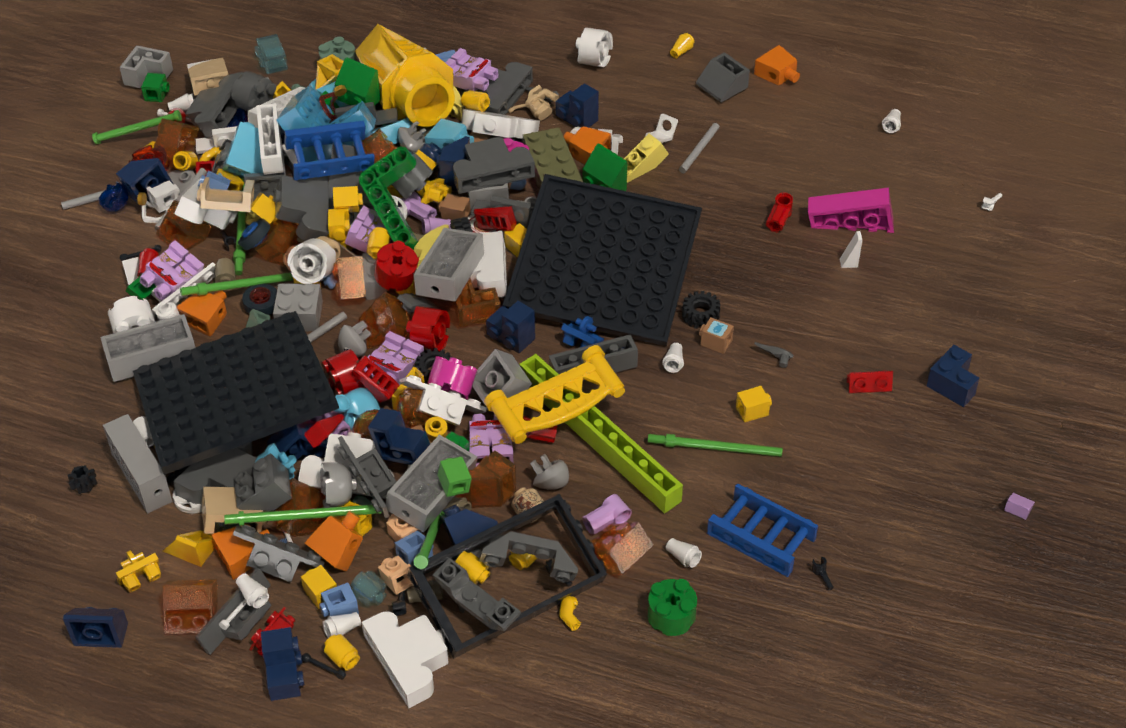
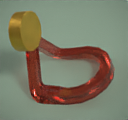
(338, 91)

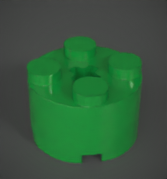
(672, 606)

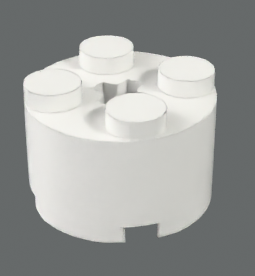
(594, 47)
(311, 261)
(130, 313)

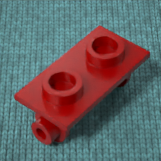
(870, 381)
(275, 621)

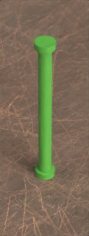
(97, 138)
(421, 560)

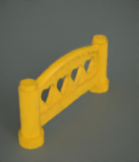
(594, 369)

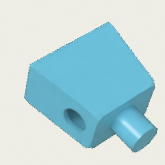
(446, 132)

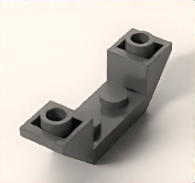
(562, 566)
(463, 591)

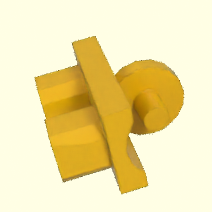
(434, 191)
(135, 567)

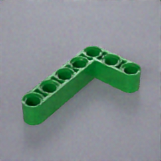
(375, 183)

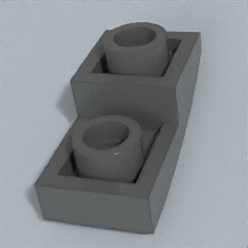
(411, 300)

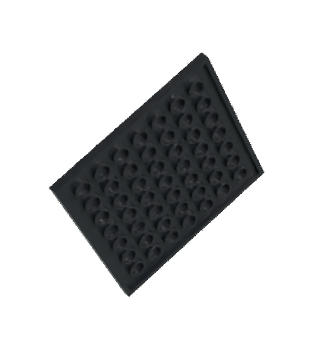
(604, 258)
(232, 391)

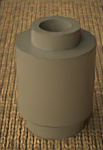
(224, 270)

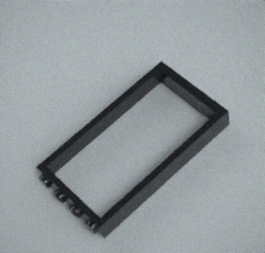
(574, 531)

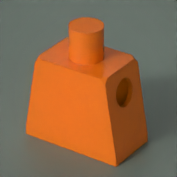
(777, 66)
(584, 142)
(204, 311)
(337, 540)
(234, 551)

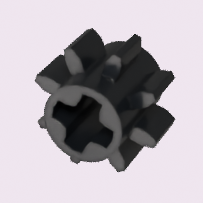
(82, 479)

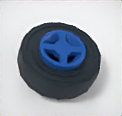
(254, 234)

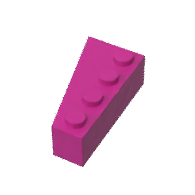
(852, 210)

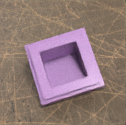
(1019, 506)

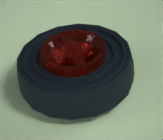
(260, 297)

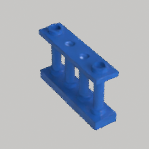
(324, 135)
(757, 548)

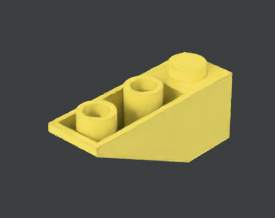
(645, 157)

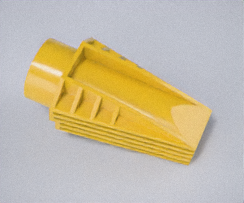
(408, 77)

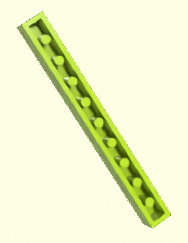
(613, 444)

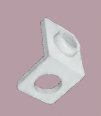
(661, 134)

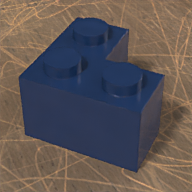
(579, 106)
(512, 326)
(952, 378)
(394, 440)
(295, 443)
(282, 660)

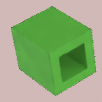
(454, 476)

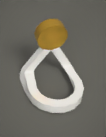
(142, 200)

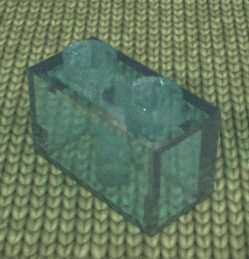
(271, 54)

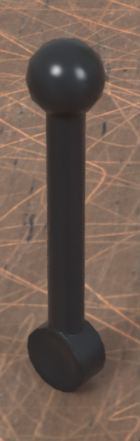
(158, 248)
(339, 673)

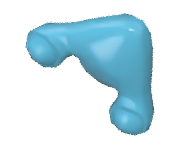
(355, 403)

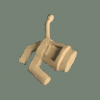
(537, 104)

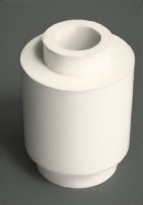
(167, 310)

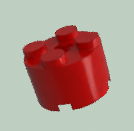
(395, 266)
(429, 327)
(340, 372)

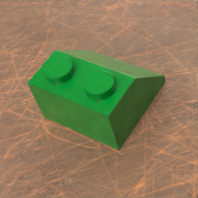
(359, 81)
(605, 169)

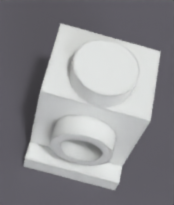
(163, 195)

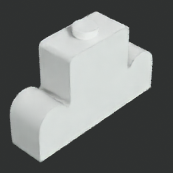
(498, 124)
(270, 139)
(190, 210)
(492, 266)
(311, 464)
(407, 653)

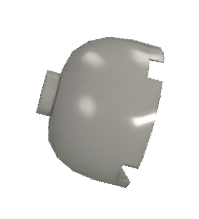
(336, 484)

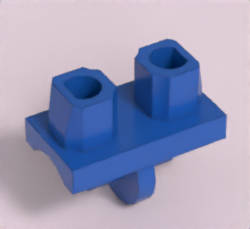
(573, 332)

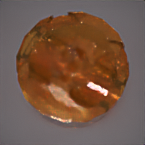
(378, 144)

